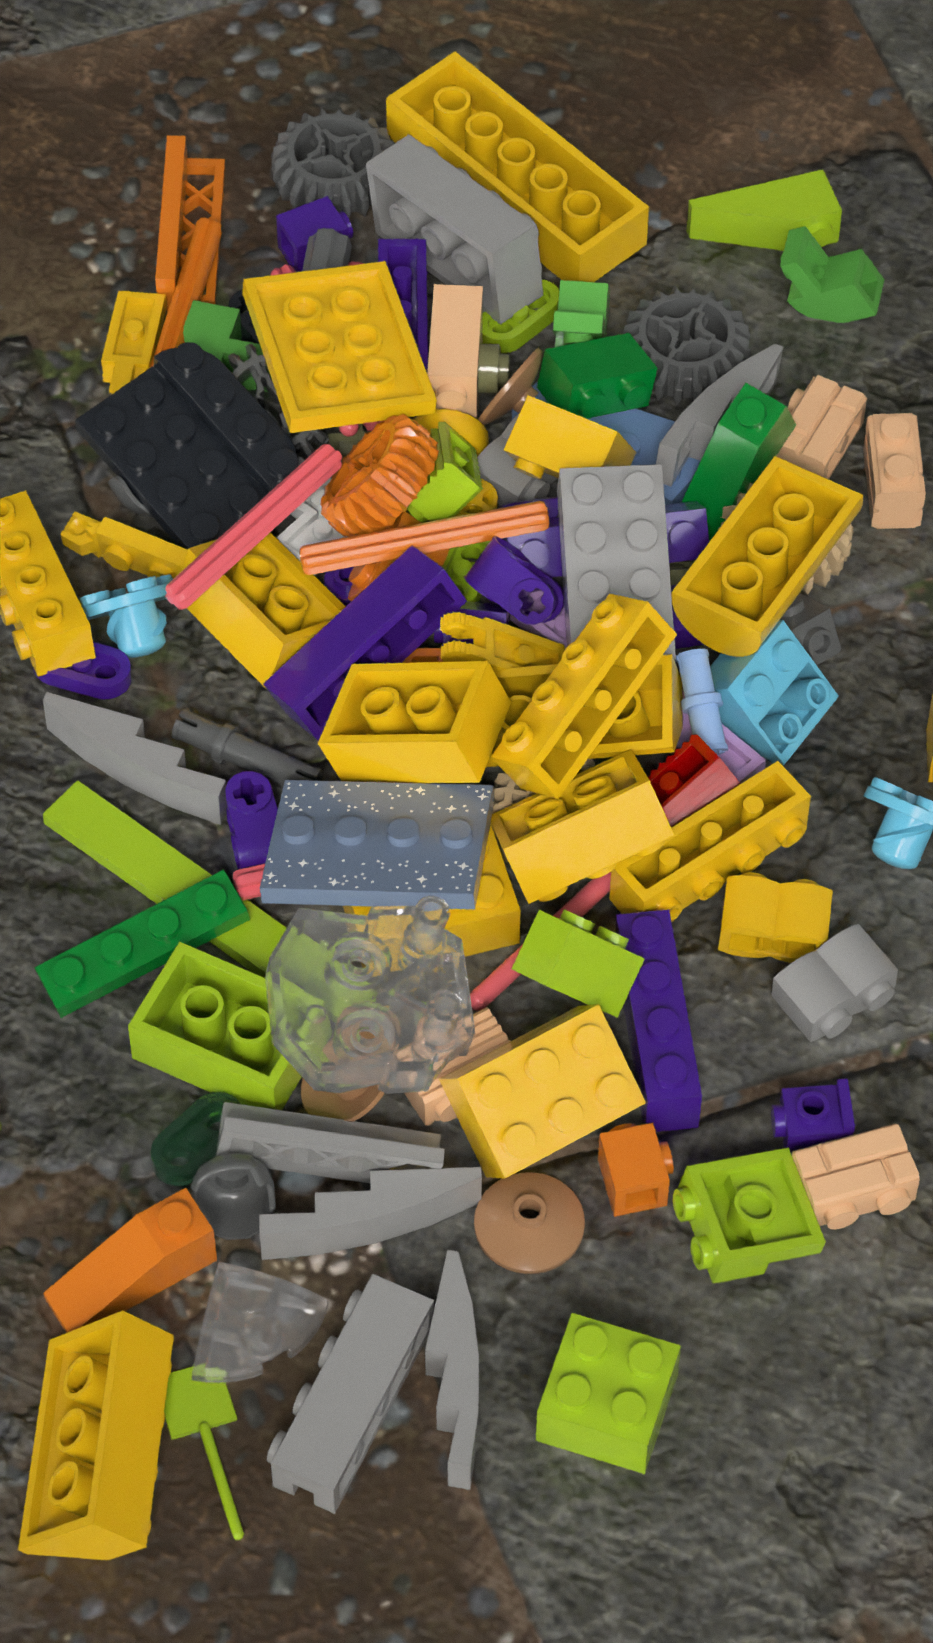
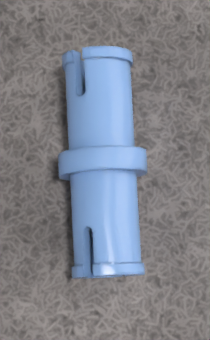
(700, 699)

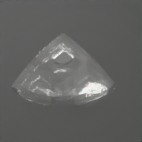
(252, 1322)

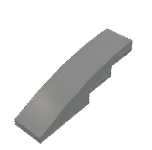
(699, 420)
(120, 749)
(350, 1219)
(454, 1357)

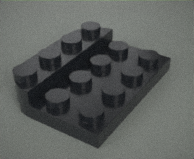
(190, 444)

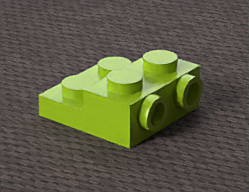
(747, 1214)

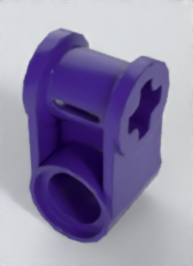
(508, 579)
(250, 824)

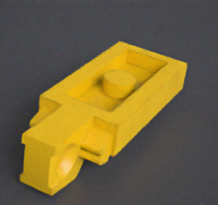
(132, 336)
(123, 546)

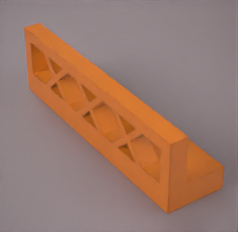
(173, 212)

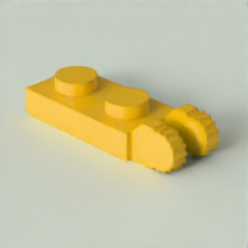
(496, 643)

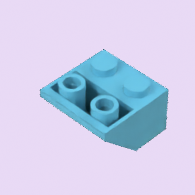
(772, 695)

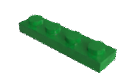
(141, 943)

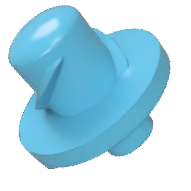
(134, 618)
(904, 827)

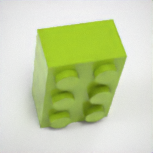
(212, 1030)

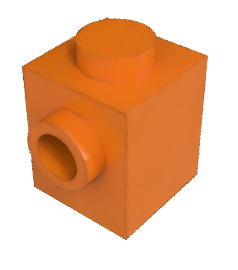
(635, 1168)

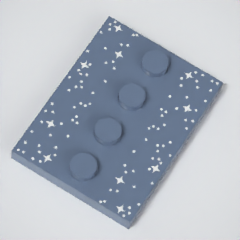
(377, 843)

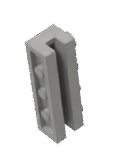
(352, 1391)

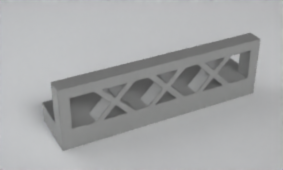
(324, 1144)

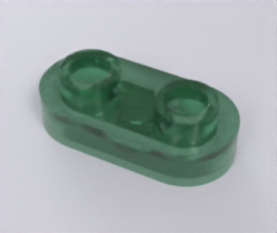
(189, 1138)

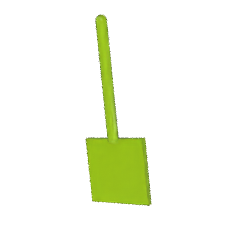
(198, 1408)

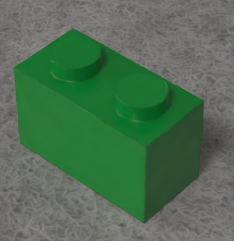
(597, 376)

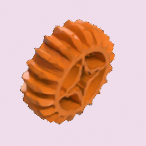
(379, 477)

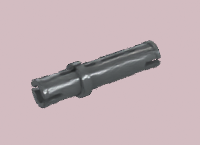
(229, 745)

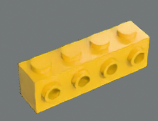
(38, 593)
(583, 695)
(713, 844)

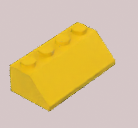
(646, 725)
(97, 1440)

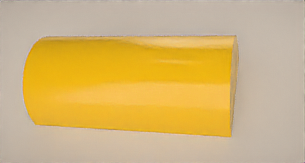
(763, 557)

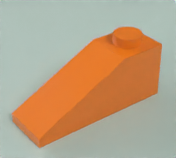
(135, 1262)

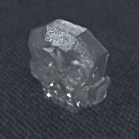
(325, 1002)

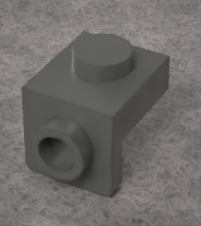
(813, 628)

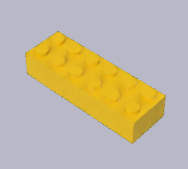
(581, 211)

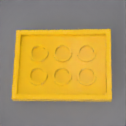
(338, 346)

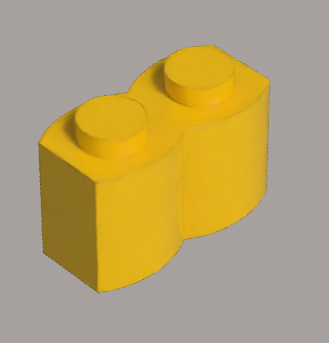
(773, 917)

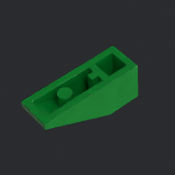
(739, 452)

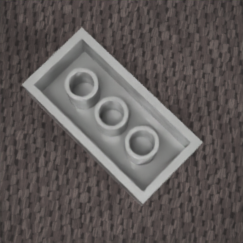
(467, 229)
(613, 541)

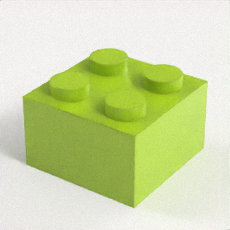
(607, 1393)

